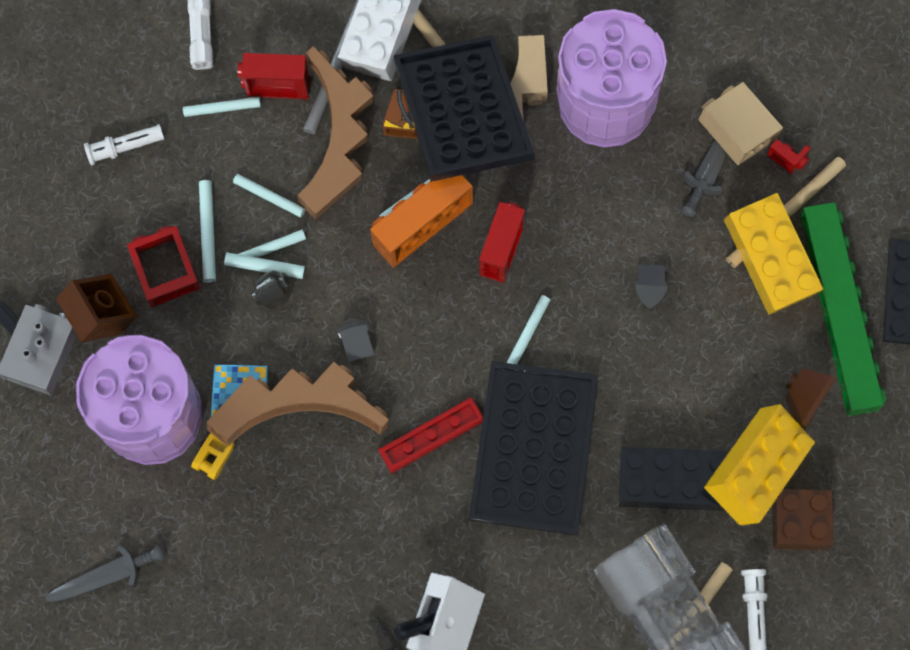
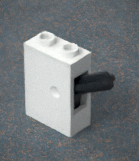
(444, 616)

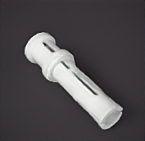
(111, 147)
(755, 598)

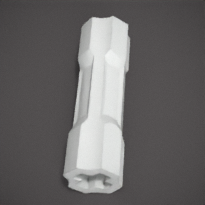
(200, 49)

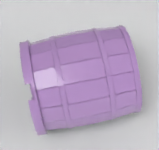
(609, 77)
(140, 399)

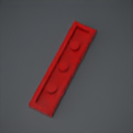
(431, 435)

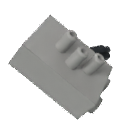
(36, 348)

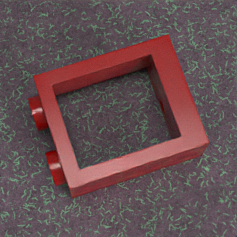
(274, 75)
(502, 241)
(171, 289)

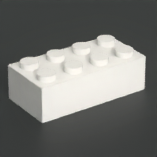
(377, 34)

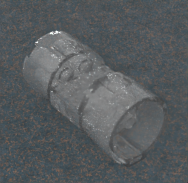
(656, 591)

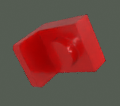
(785, 156)

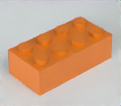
(420, 217)

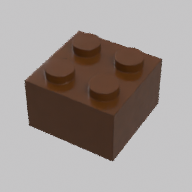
(96, 307)
(803, 520)

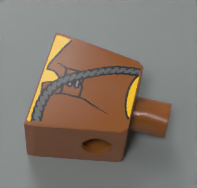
(397, 118)

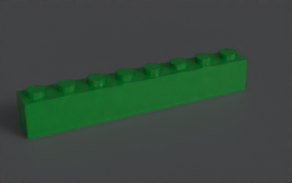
(842, 310)

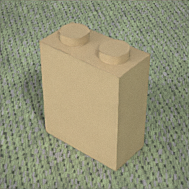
(739, 122)

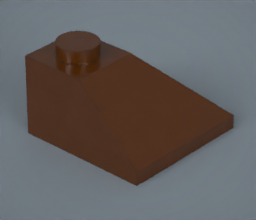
(806, 394)

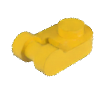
(218, 449)

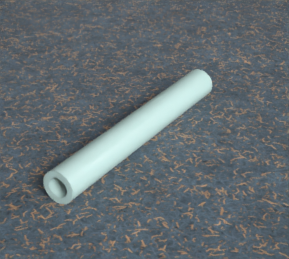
(207, 231)

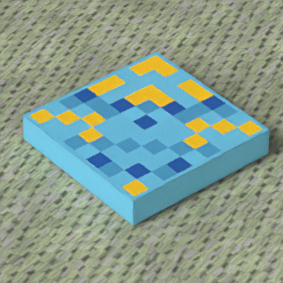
(228, 379)

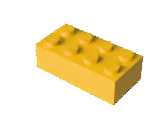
(773, 253)
(759, 465)

